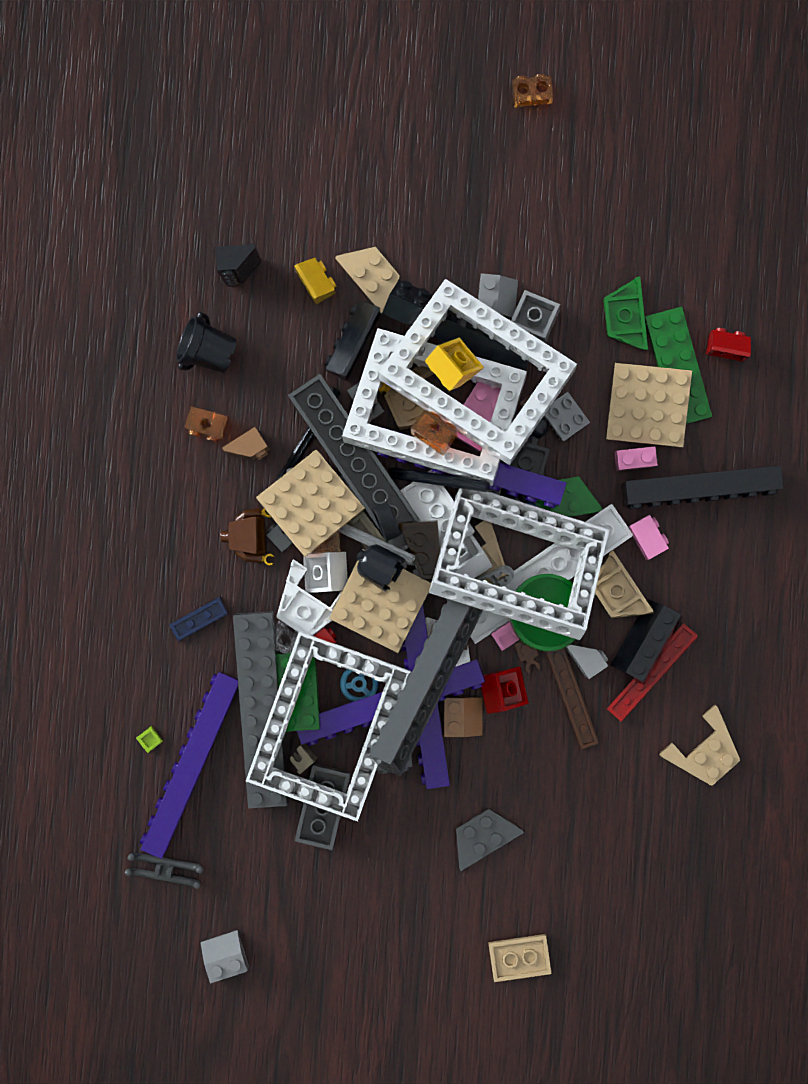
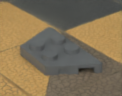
(483, 836)

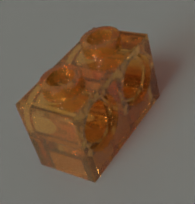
(533, 96)

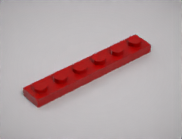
(636, 691)

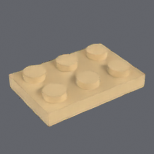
(519, 958)

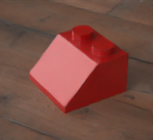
(729, 345)
(504, 690)

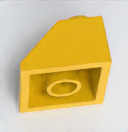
(314, 279)
(453, 363)

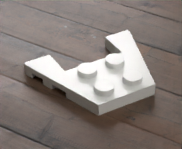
(300, 608)

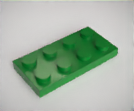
(306, 710)

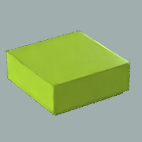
(149, 739)

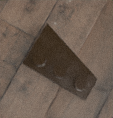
(424, 544)

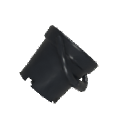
(204, 346)

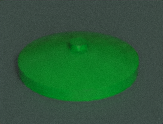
(553, 590)

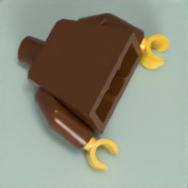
(247, 536)

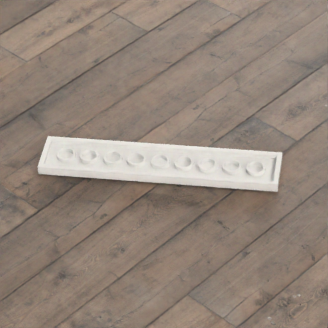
(555, 560)

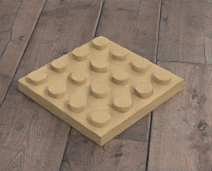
(649, 405)
(310, 503)
(380, 614)

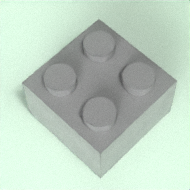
(536, 315)

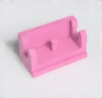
(505, 636)

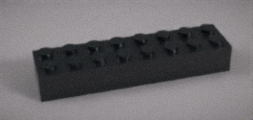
(408, 302)
(704, 485)

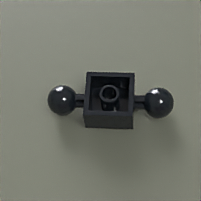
(532, 456)

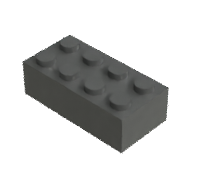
(317, 825)

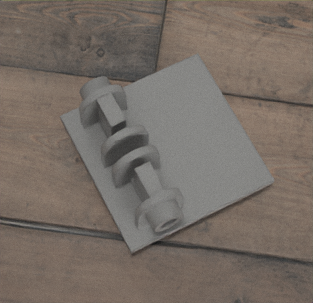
(565, 417)

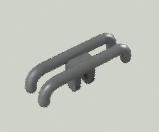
(164, 869)

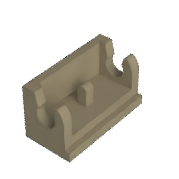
(364, 524)
(304, 758)

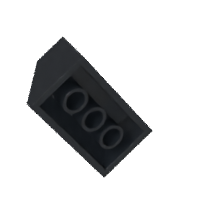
(237, 263)
(353, 340)
(646, 642)

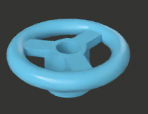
(344, 686)

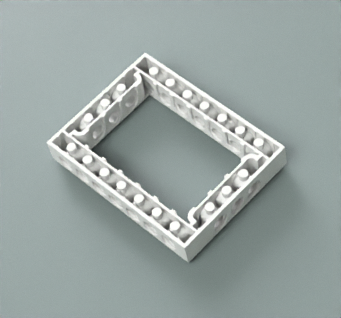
(479, 430)
(363, 434)
(535, 522)
(262, 770)

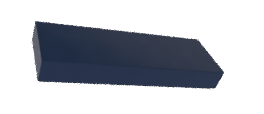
(199, 619)

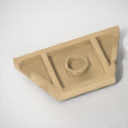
(370, 273)
(618, 590)

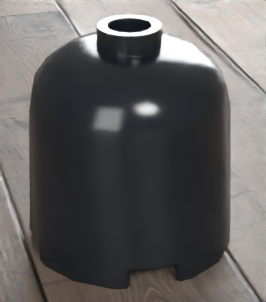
(379, 566)

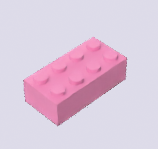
(482, 402)

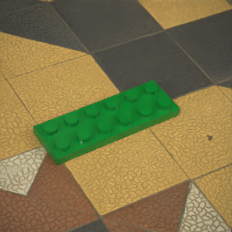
(675, 351)

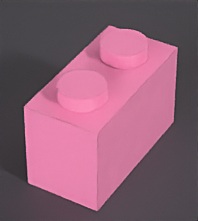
(635, 458)
(648, 537)

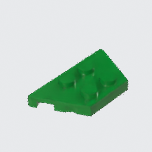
(626, 315)
(575, 500)

